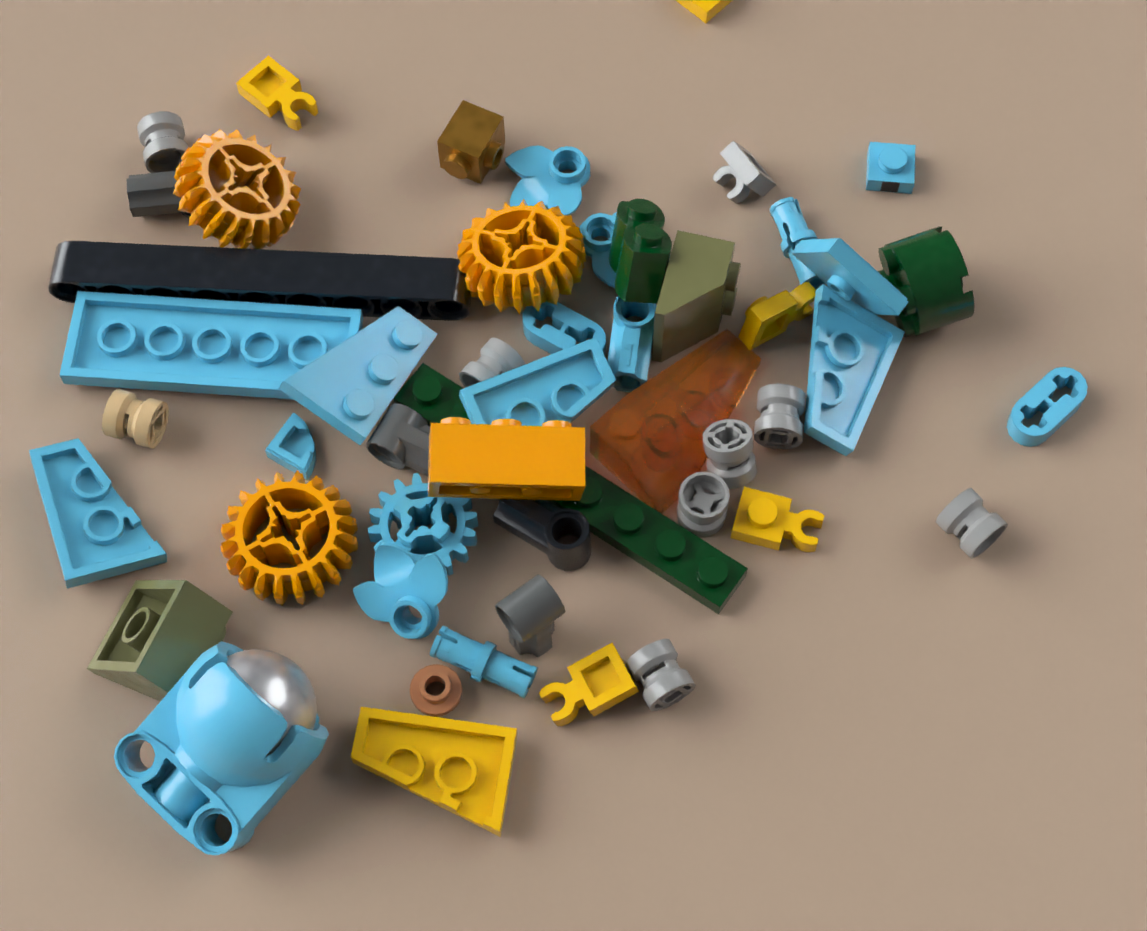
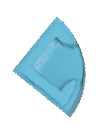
(294, 447)

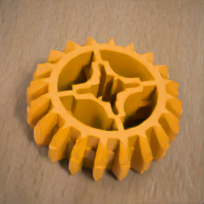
(236, 190)
(521, 256)
(321, 514)

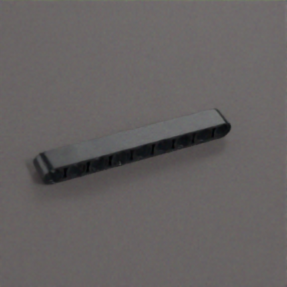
(374, 283)

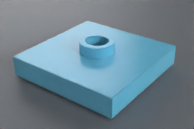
(850, 275)

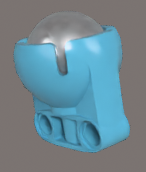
(225, 744)

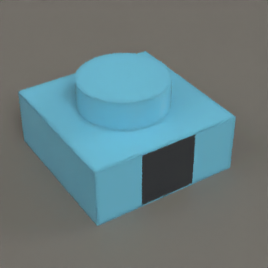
(890, 167)

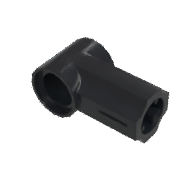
(545, 523)

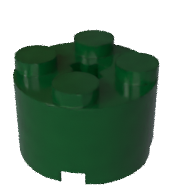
(929, 274)

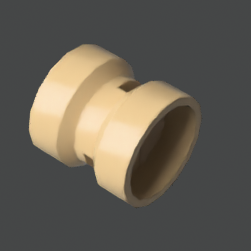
(135, 418)

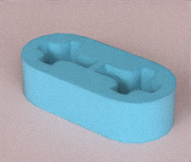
(565, 329)
(1054, 413)

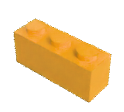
(506, 460)

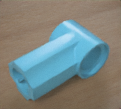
(631, 344)

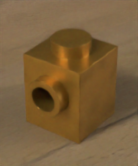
(472, 142)

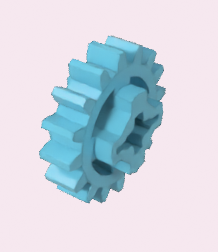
(414, 508)

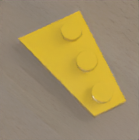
(440, 760)

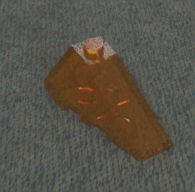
(658, 429)

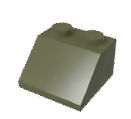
(694, 293)
(159, 635)

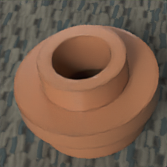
(439, 704)

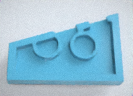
(846, 368)
(362, 374)
(544, 389)
(88, 518)

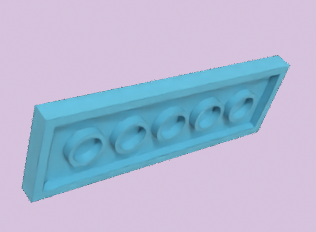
(197, 343)

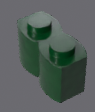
(639, 251)

